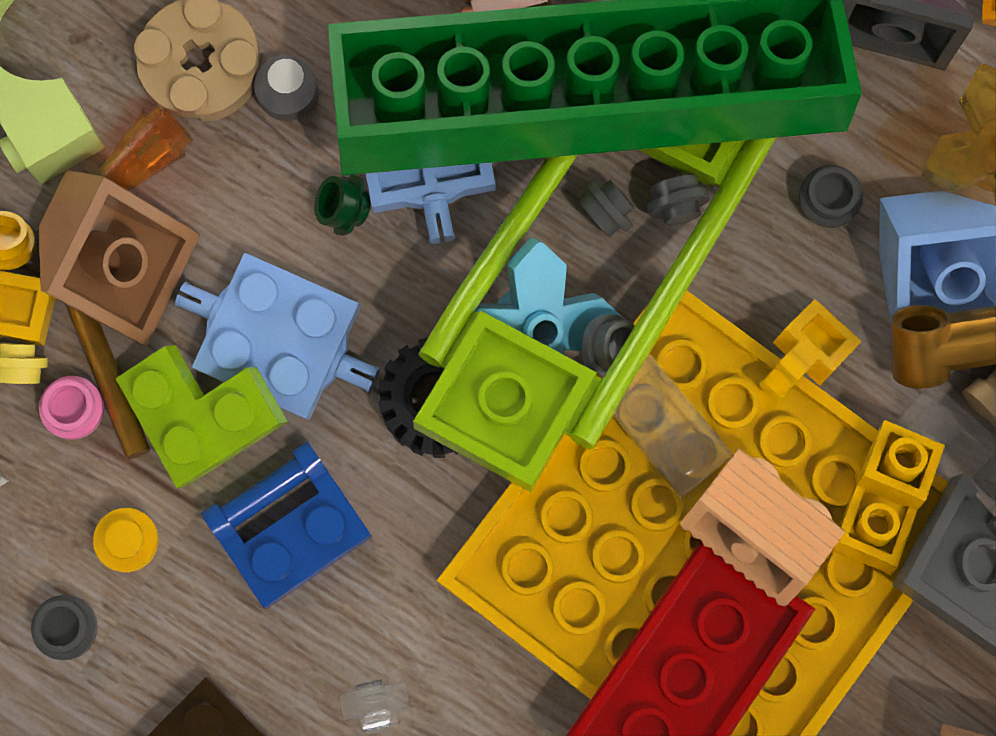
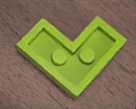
(194, 429)

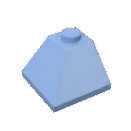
(937, 251)

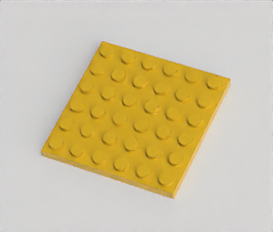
(604, 536)

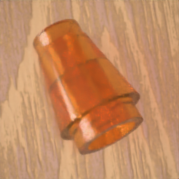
(146, 148)

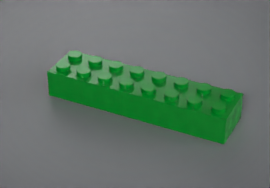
(587, 80)

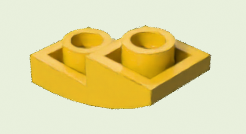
(888, 496)

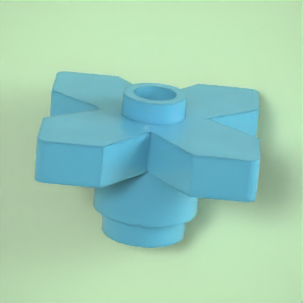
(538, 302)

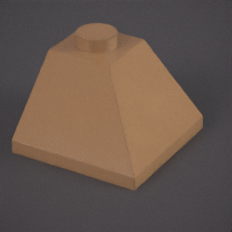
(111, 254)

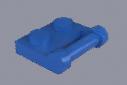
(298, 543)

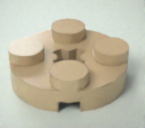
(200, 24)

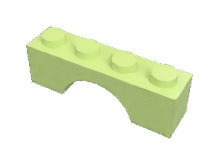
(43, 124)

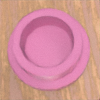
(71, 407)

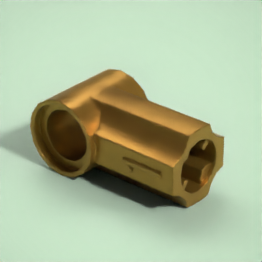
(934, 342)

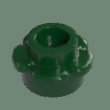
(342, 203)

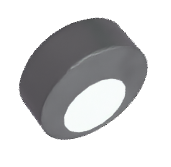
(286, 88)

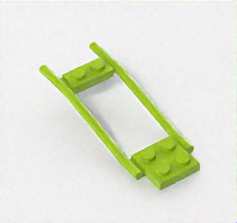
(515, 398)

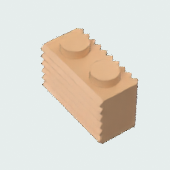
(763, 527)

